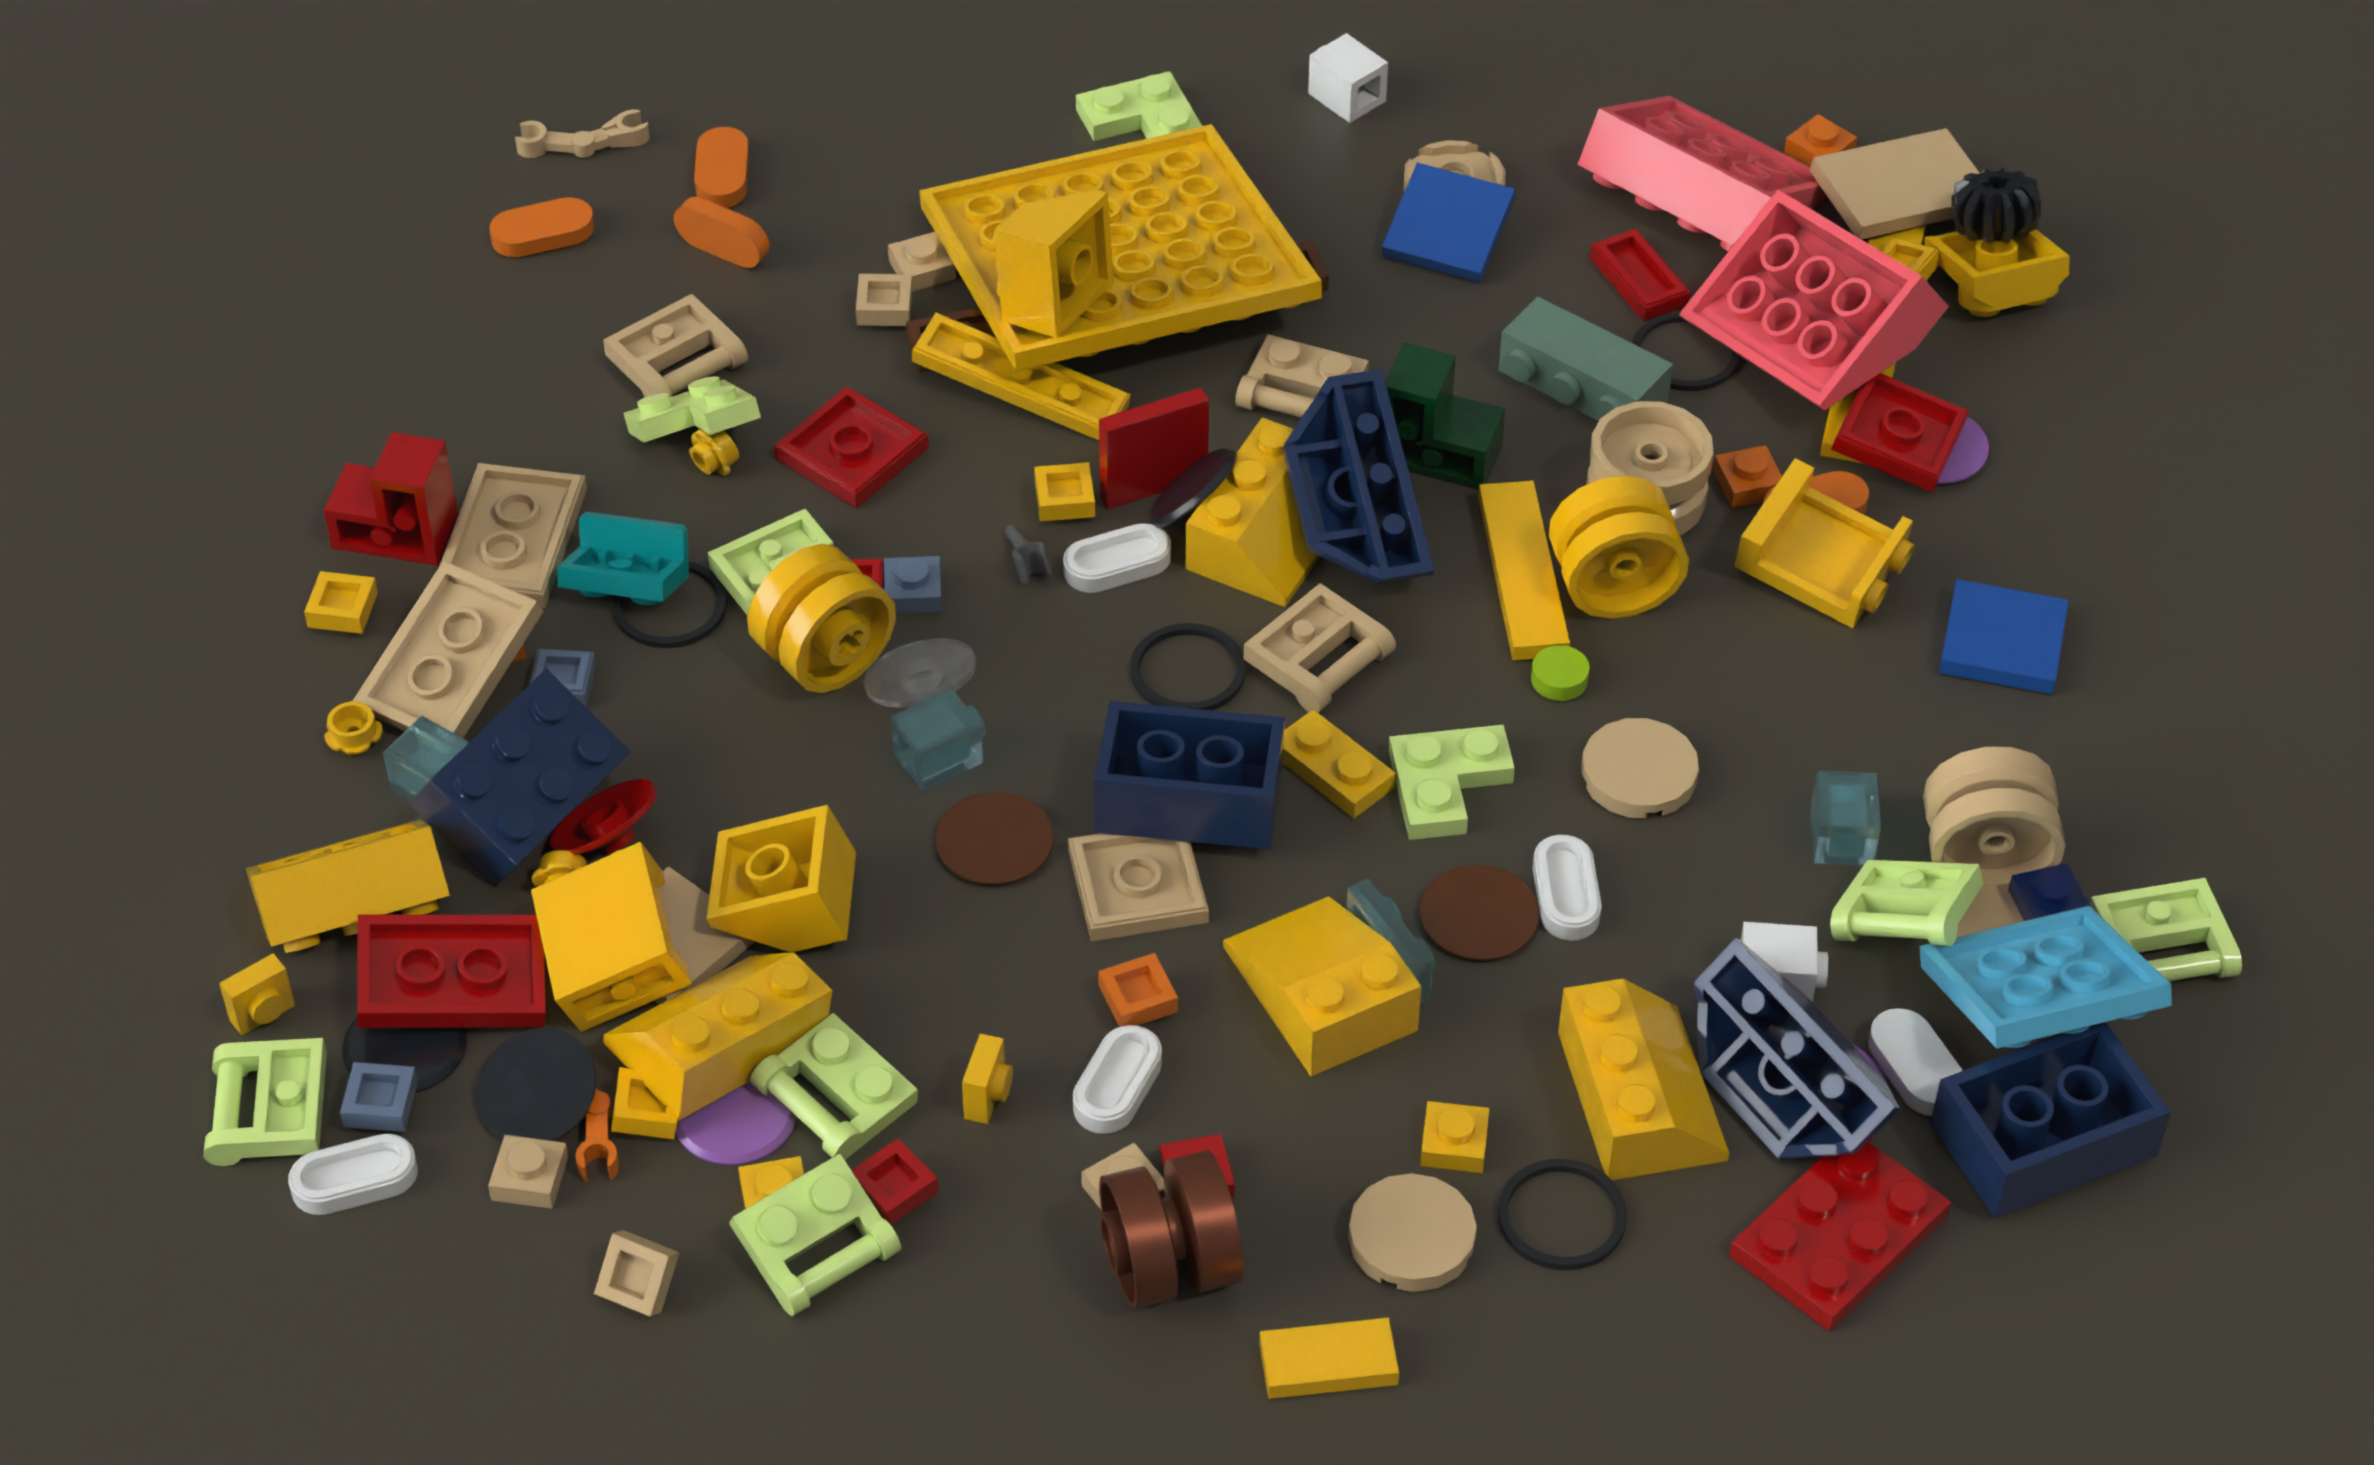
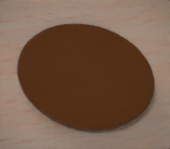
(994, 838)
(1479, 912)

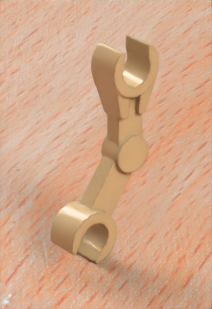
(619, 132)

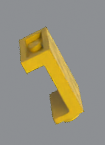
(1822, 549)
(608, 938)

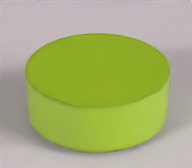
(1560, 673)

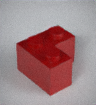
(399, 506)

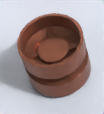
(1188, 1225)

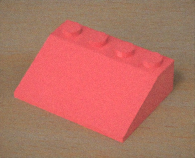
(1692, 166)
(1813, 303)

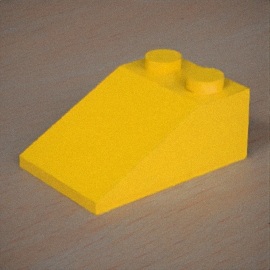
(1328, 983)

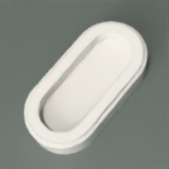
(1117, 558)
(1566, 887)
(1911, 1056)
(1117, 1079)
(353, 1174)

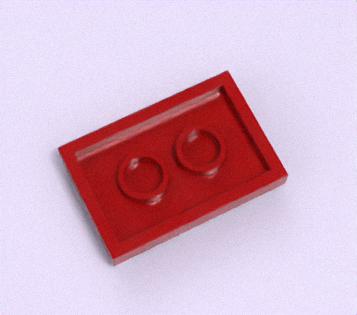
(450, 971)
(1839, 1232)

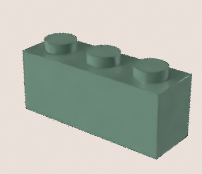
(1580, 361)

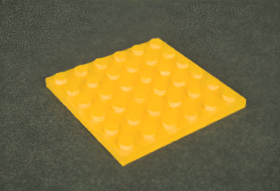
(1185, 243)

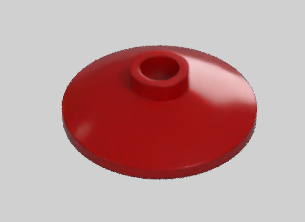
(605, 819)

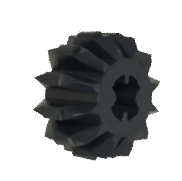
(1996, 206)

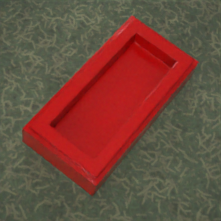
(1639, 275)

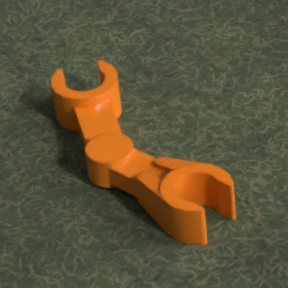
(597, 1137)

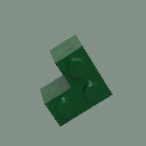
(1439, 431)

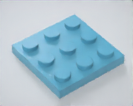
(2045, 977)

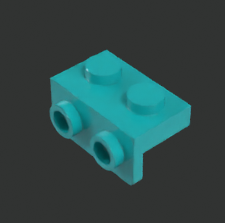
(626, 558)

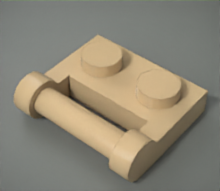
(669, 338)
(1290, 374)
(1307, 635)

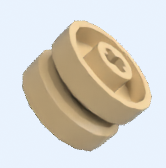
(1658, 445)
(1994, 812)

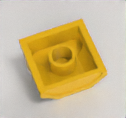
(2001, 273)

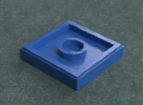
(1448, 222)
(2004, 636)

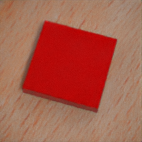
(1900, 431)
(851, 446)
(1151, 446)

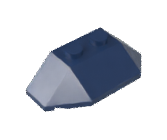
(1356, 482)
(1784, 1061)

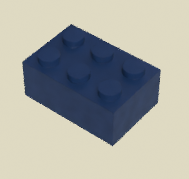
(1189, 775)
(519, 777)
(2049, 1118)

